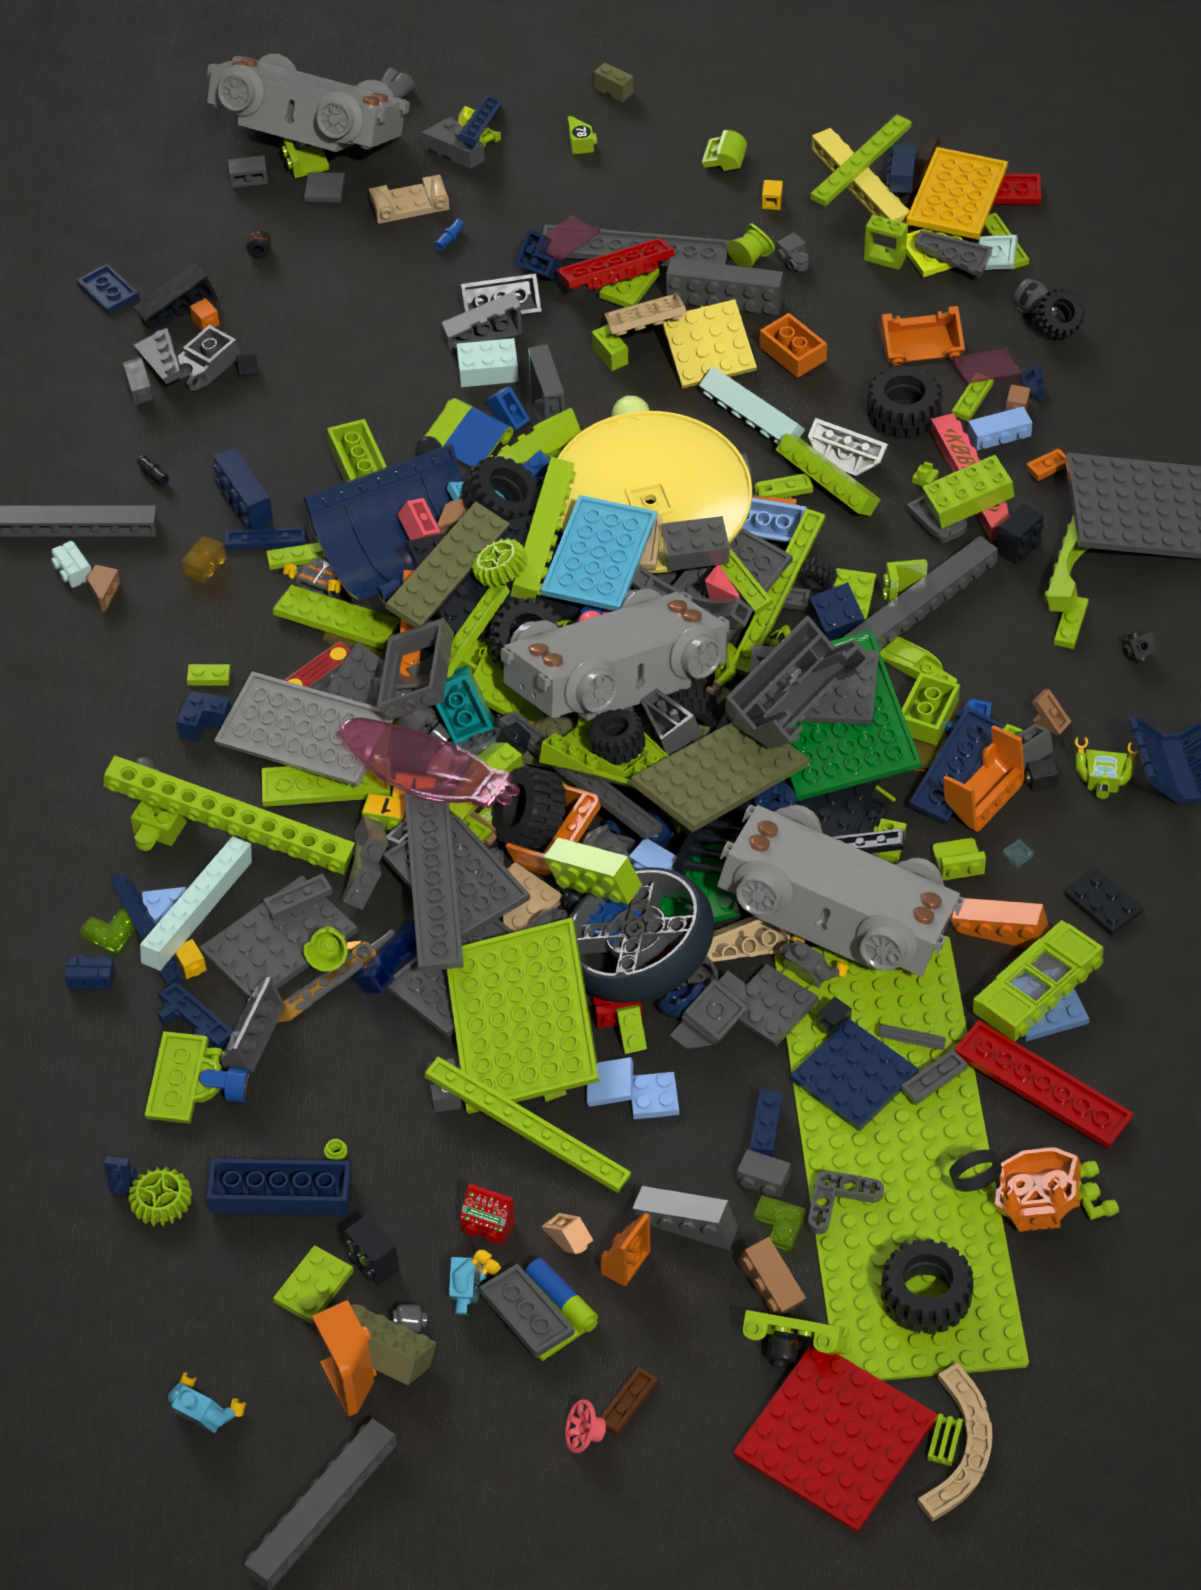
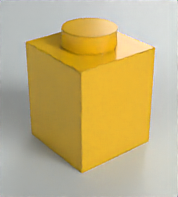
(772, 194)
(190, 959)

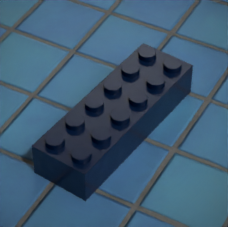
(279, 1187)

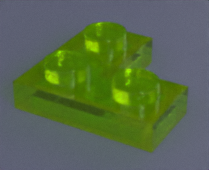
(111, 934)
(785, 1218)

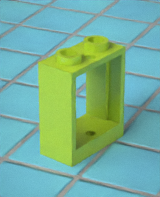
(884, 255)

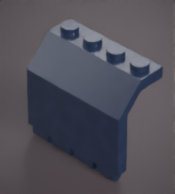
(1171, 759)

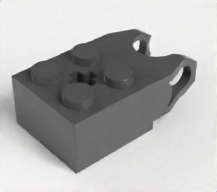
(207, 357)

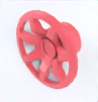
(587, 1428)

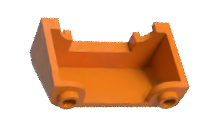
(922, 337)

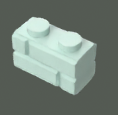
(71, 564)

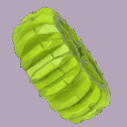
(499, 562)
(168, 1205)

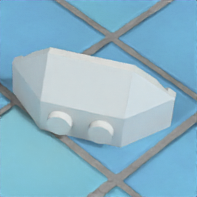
(846, 448)

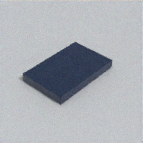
(108, 289)

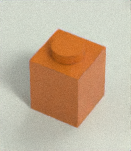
(204, 314)

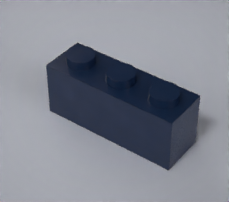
(767, 1122)

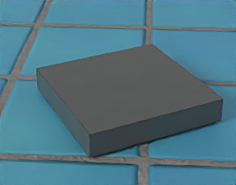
(324, 187)

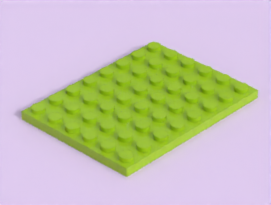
(524, 1013)

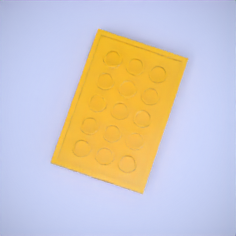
(957, 193)

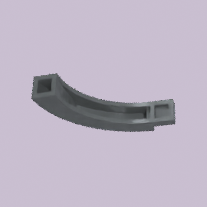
(733, 610)

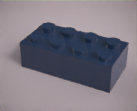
(242, 490)

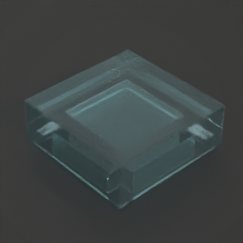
(1018, 853)

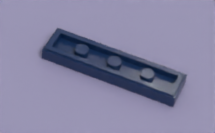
(264, 538)

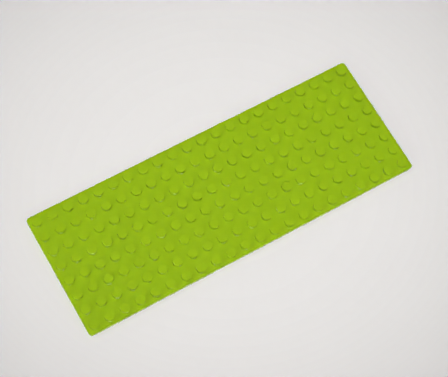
(911, 1155)

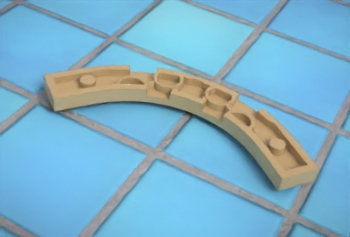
(978, 1445)

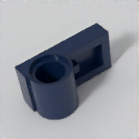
(119, 1174)

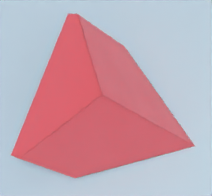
(719, 585)

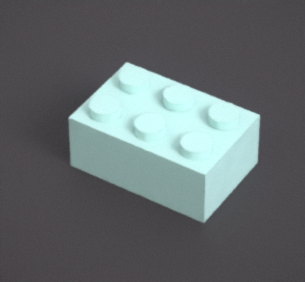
(487, 362)

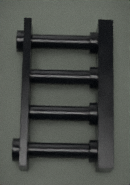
(691, 847)

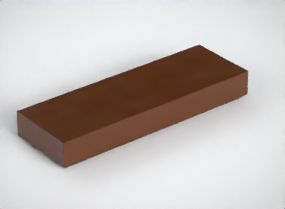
(628, 1400)

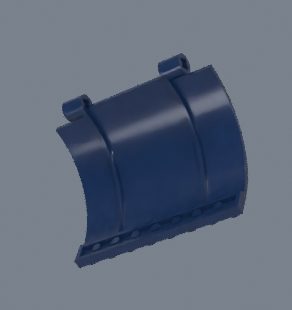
(361, 522)

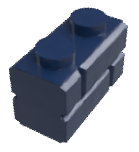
(90, 972)

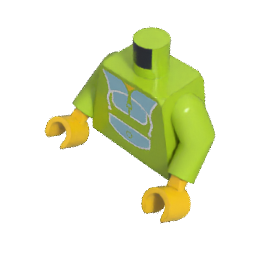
(1104, 769)

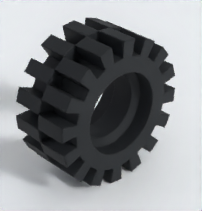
(817, 575)

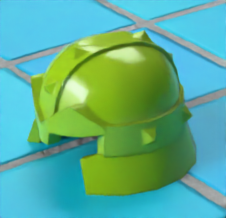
(326, 949)

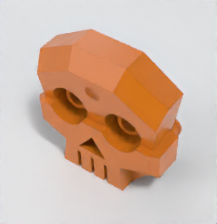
(1039, 1200)

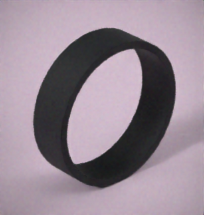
(981, 1180)

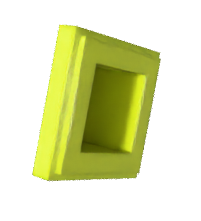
(465, 115)

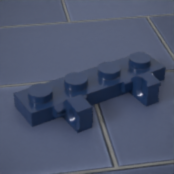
(184, 1005)

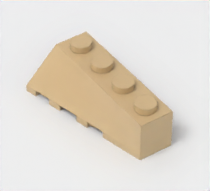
(747, 939)

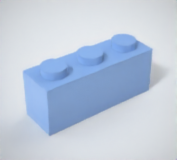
(999, 428)

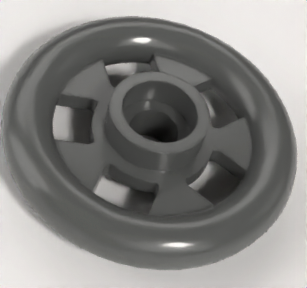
(480, 741)

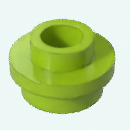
(332, 1145)

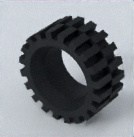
(502, 621)

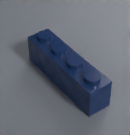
(901, 167)

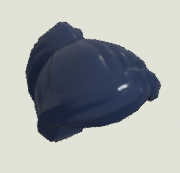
(679, 1000)

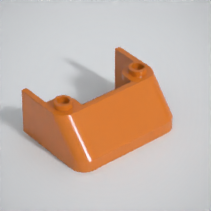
(992, 784)
(584, 808)
(350, 1360)

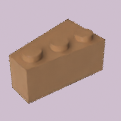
(771, 1277)

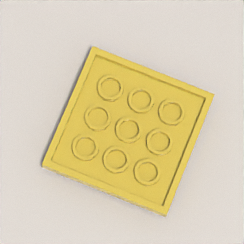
(709, 339)

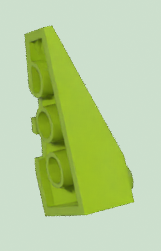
(497, 756)

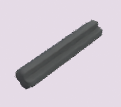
(912, 1036)

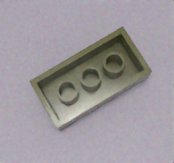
(394, 1347)

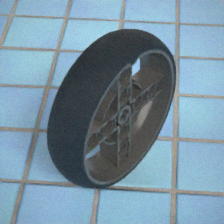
(646, 939)

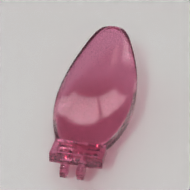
(426, 764)

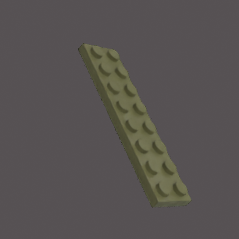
(446, 566)

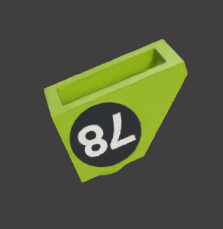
(581, 136)

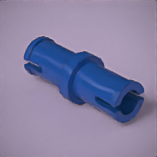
(449, 235)

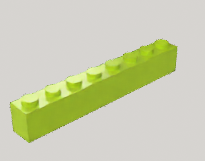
(543, 527)

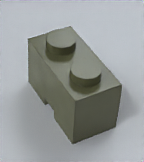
(613, 81)

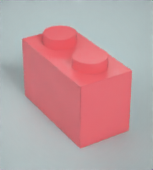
(418, 519)

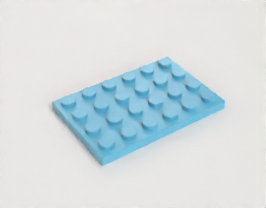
(599, 553)

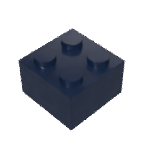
(836, 611)

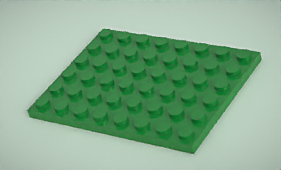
(856, 752)

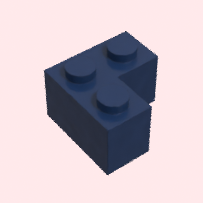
(533, 255)
(202, 711)

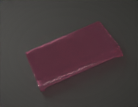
(569, 237)
(986, 365)

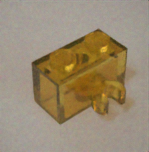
(203, 559)

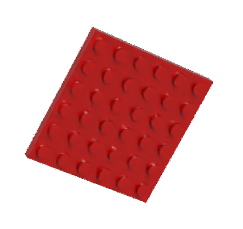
(835, 1436)

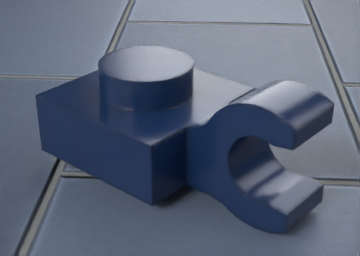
(1033, 379)

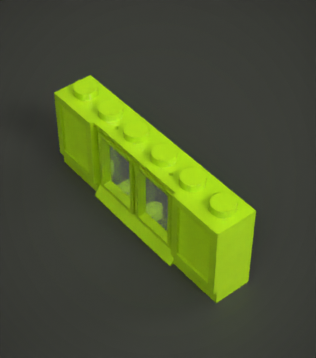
(1038, 980)

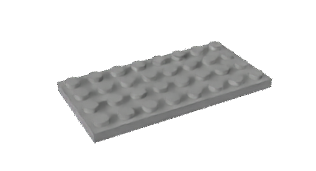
(295, 727)

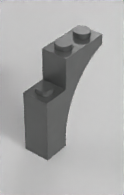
(366, 871)

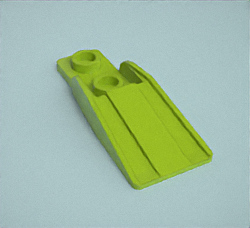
(913, 660)

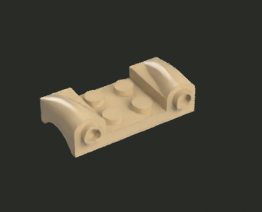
(409, 200)

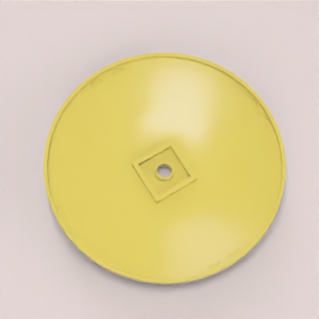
(662, 459)

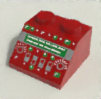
(487, 1214)

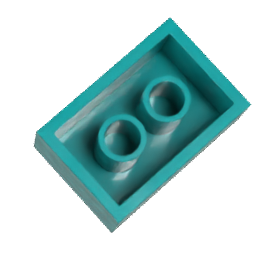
(464, 706)

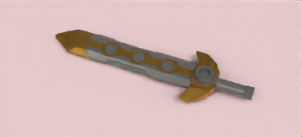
(359, 955)

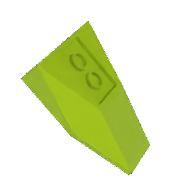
(576, 755)

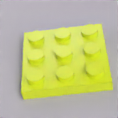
(925, 262)

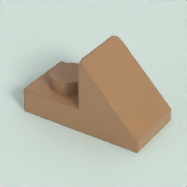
(1050, 713)

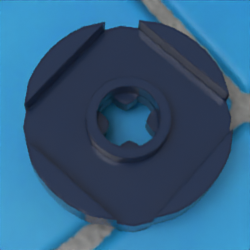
(780, 791)

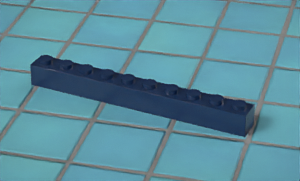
(143, 920)

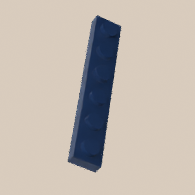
(480, 121)

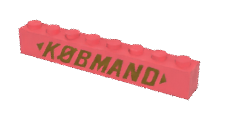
(960, 454)

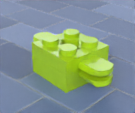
(154, 825)

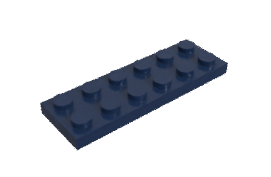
(958, 760)

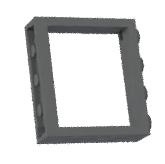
(545, 384)

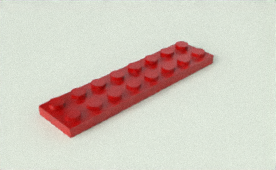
(1043, 1084)

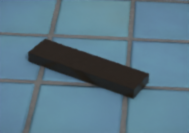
(923, 162)

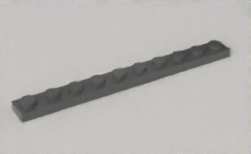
(609, 797)

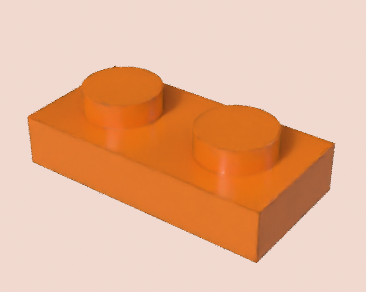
(1047, 464)

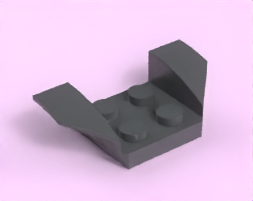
(712, 1013)

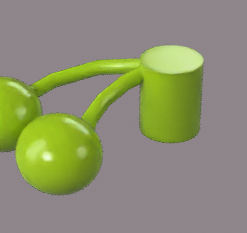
(774, 642)

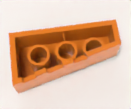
(1002, 921)

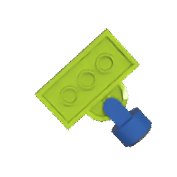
(188, 1077)

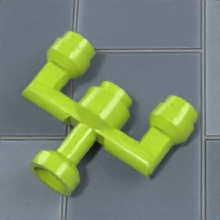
(1091, 1191)

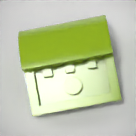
(725, 151)

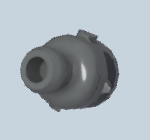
(1028, 294)

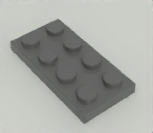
(526, 1310)

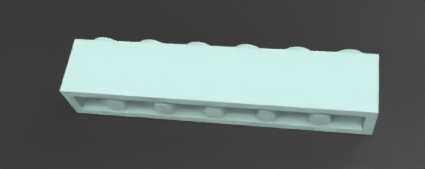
(748, 405)

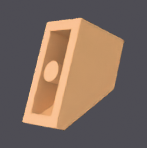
(568, 1233)

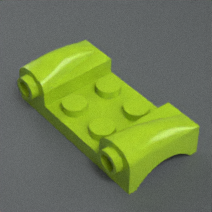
(827, 1338)

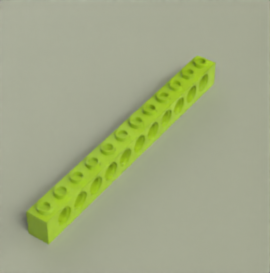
(134, 780)

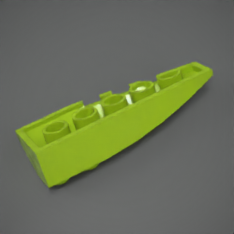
(548, 436)

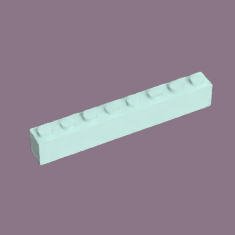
(195, 903)

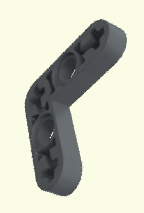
(831, 1191)

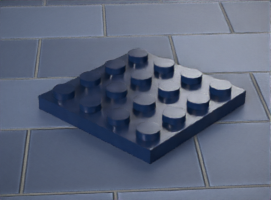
(854, 1074)

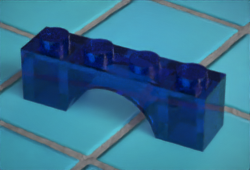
(379, 970)

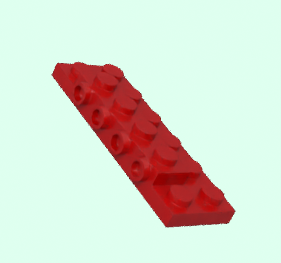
(616, 265)

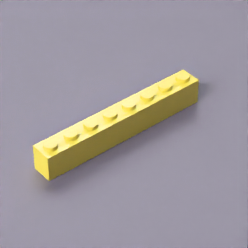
(867, 185)

